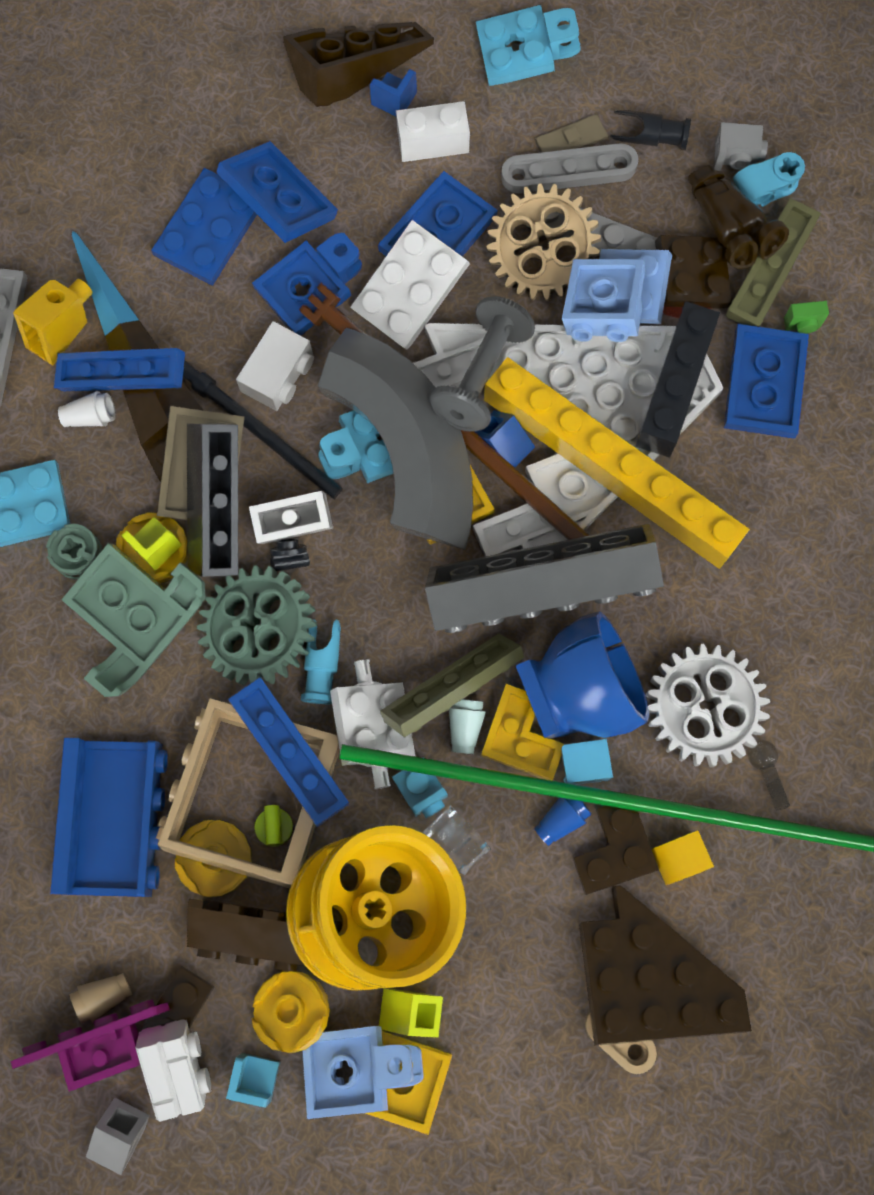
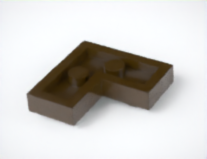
(624, 857)

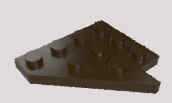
(652, 981)

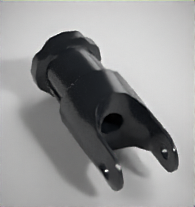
(657, 130)

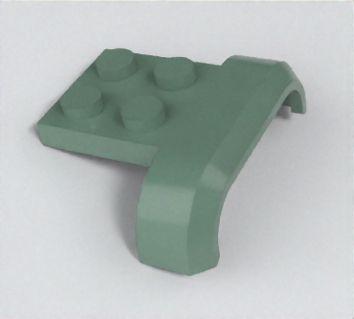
(132, 614)

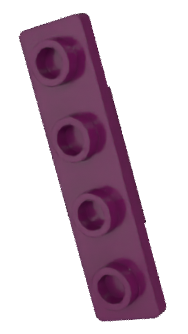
(98, 1052)

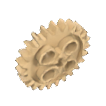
(533, 212)

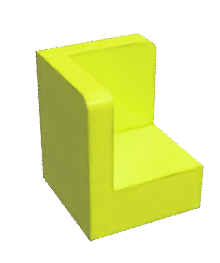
(153, 543)

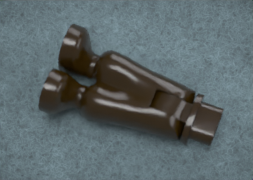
(736, 219)

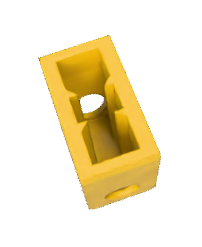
(52, 318)

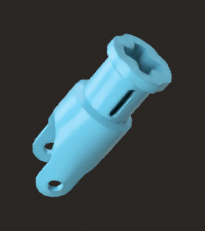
(321, 667)

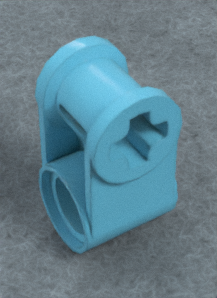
(771, 178)

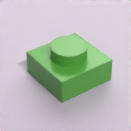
(806, 316)

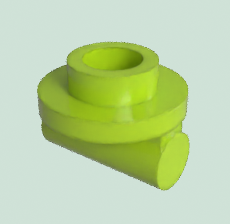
(273, 826)

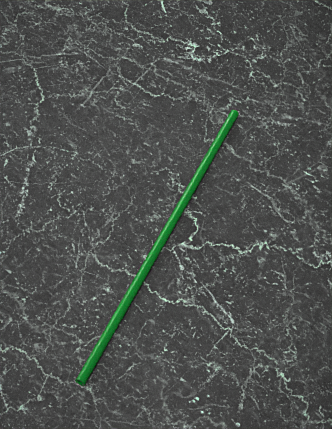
(606, 797)

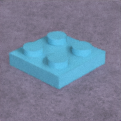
(31, 503)

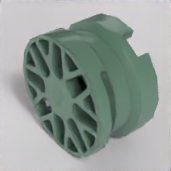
(72, 549)

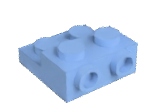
(604, 299)

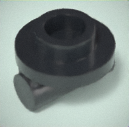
(289, 555)

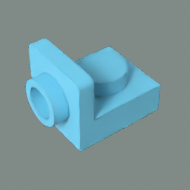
(421, 792)

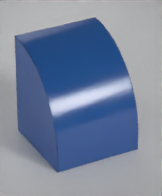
(507, 437)

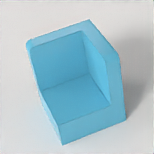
(586, 762)
(253, 1080)

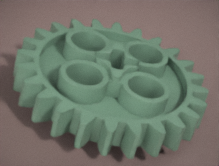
(288, 622)

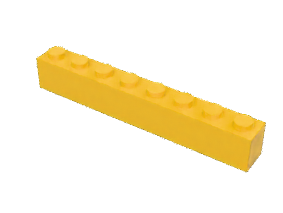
(615, 463)

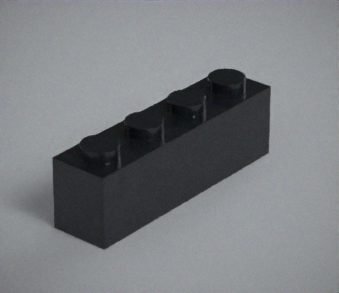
(677, 379)
(212, 499)

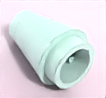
(465, 725)

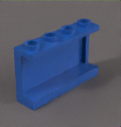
(108, 818)

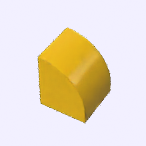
(682, 858)

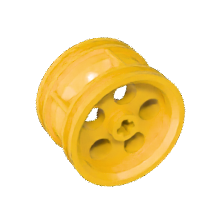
(428, 893)

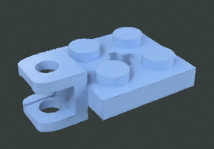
(373, 1068)

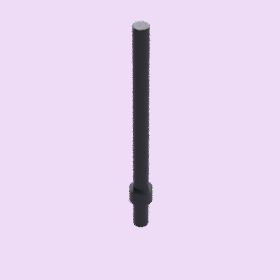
(206, 386)

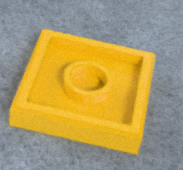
(416, 1104)

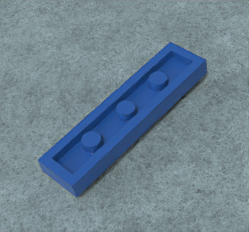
(120, 370)
(288, 752)

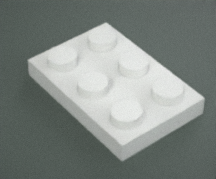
(410, 285)

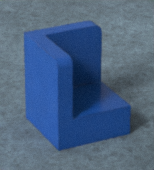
(393, 93)

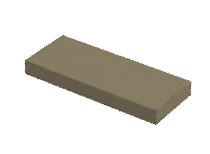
(573, 136)

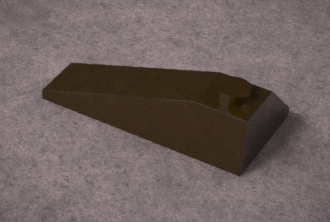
(344, 63)

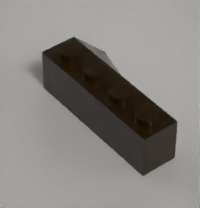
(243, 932)

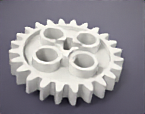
(740, 695)

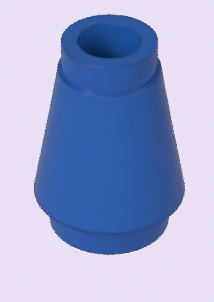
(562, 819)

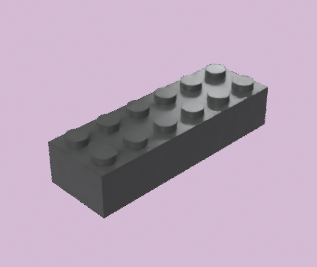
(544, 578)

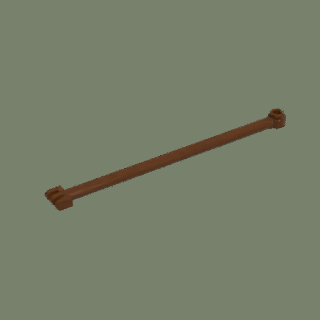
(474, 443)

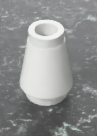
(89, 410)

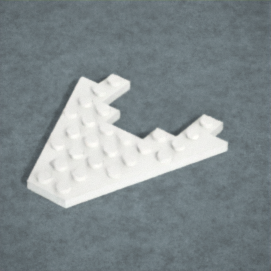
(598, 376)

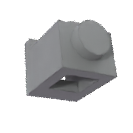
(739, 145)

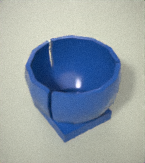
(585, 685)

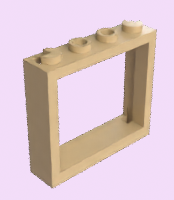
(184, 791)

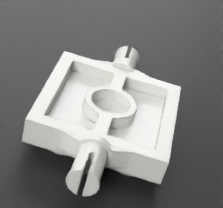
(361, 723)

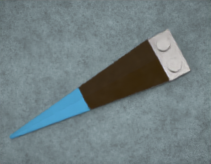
(125, 332)

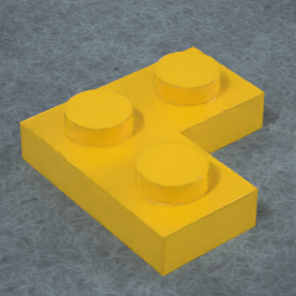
(513, 744)

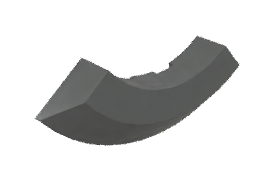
(425, 451)

